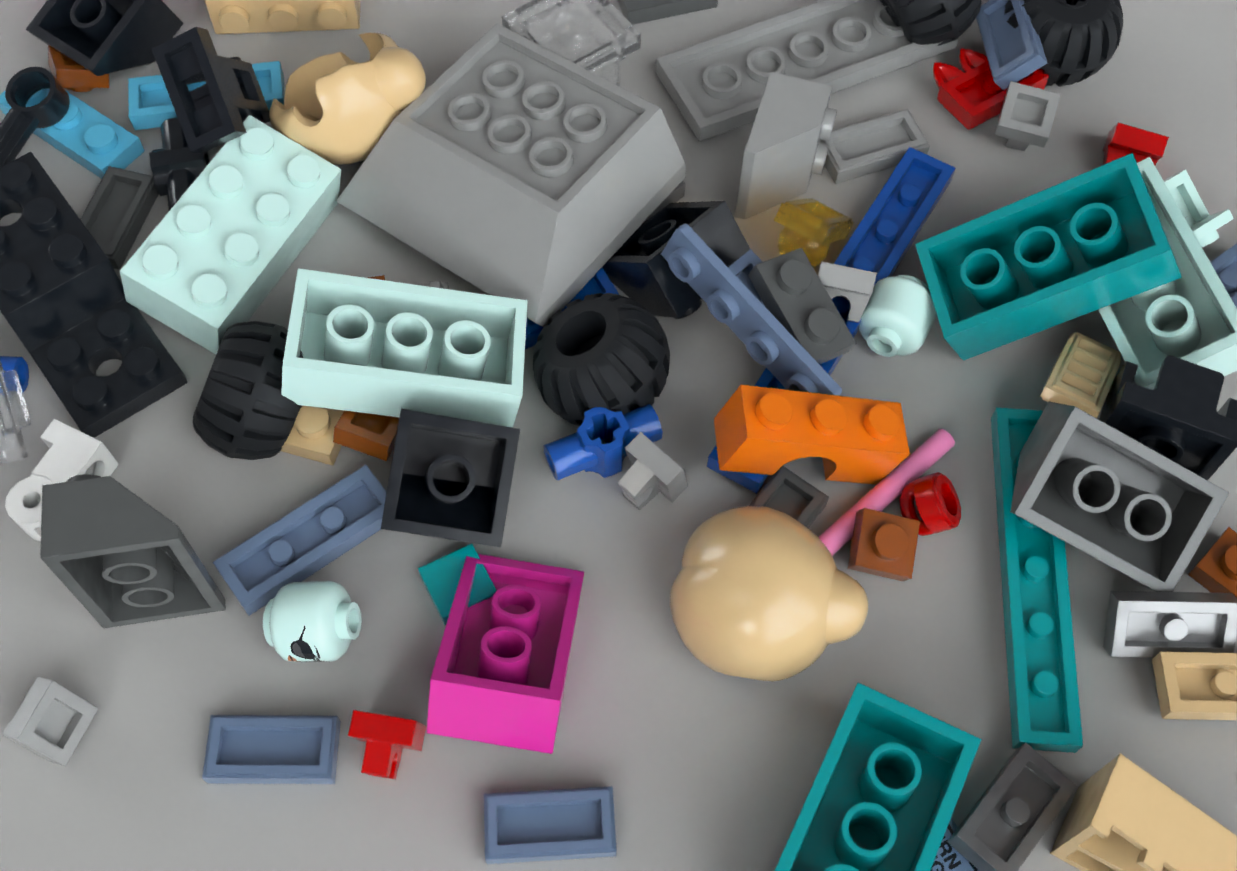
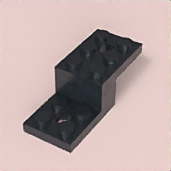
(73, 306)

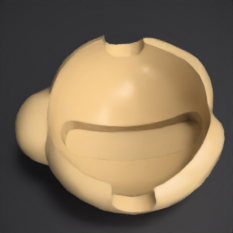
(348, 105)
(762, 595)

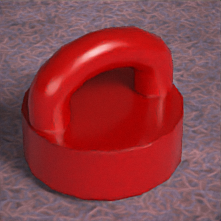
(935, 501)

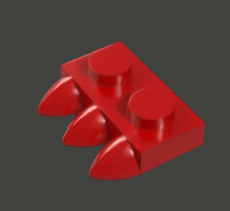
(972, 93)

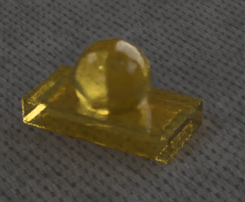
(812, 227)

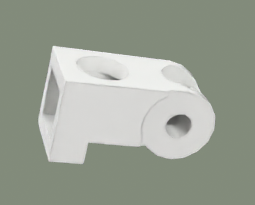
(68, 455)

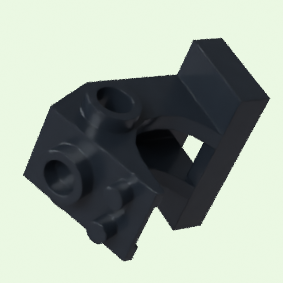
(219, 107)

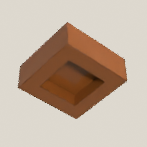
(72, 75)
(367, 433)
(883, 544)
(1218, 565)

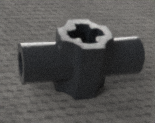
(174, 164)

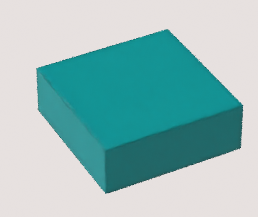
(443, 576)

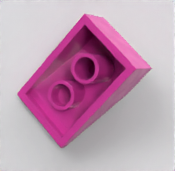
(506, 656)

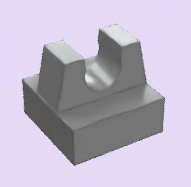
(1026, 116)
(848, 283)
(650, 473)
(50, 721)

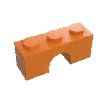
(772, 426)

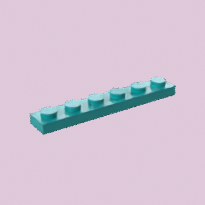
(1034, 607)

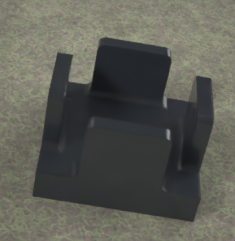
(1177, 416)

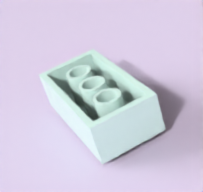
(232, 234)
(1183, 317)
(404, 347)

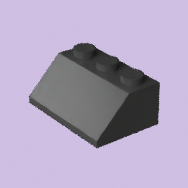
(1113, 497)
(121, 554)

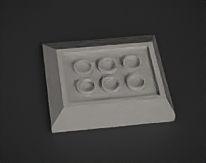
(519, 172)

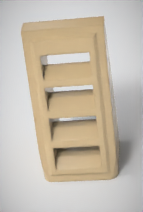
(1082, 374)

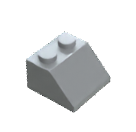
(785, 143)

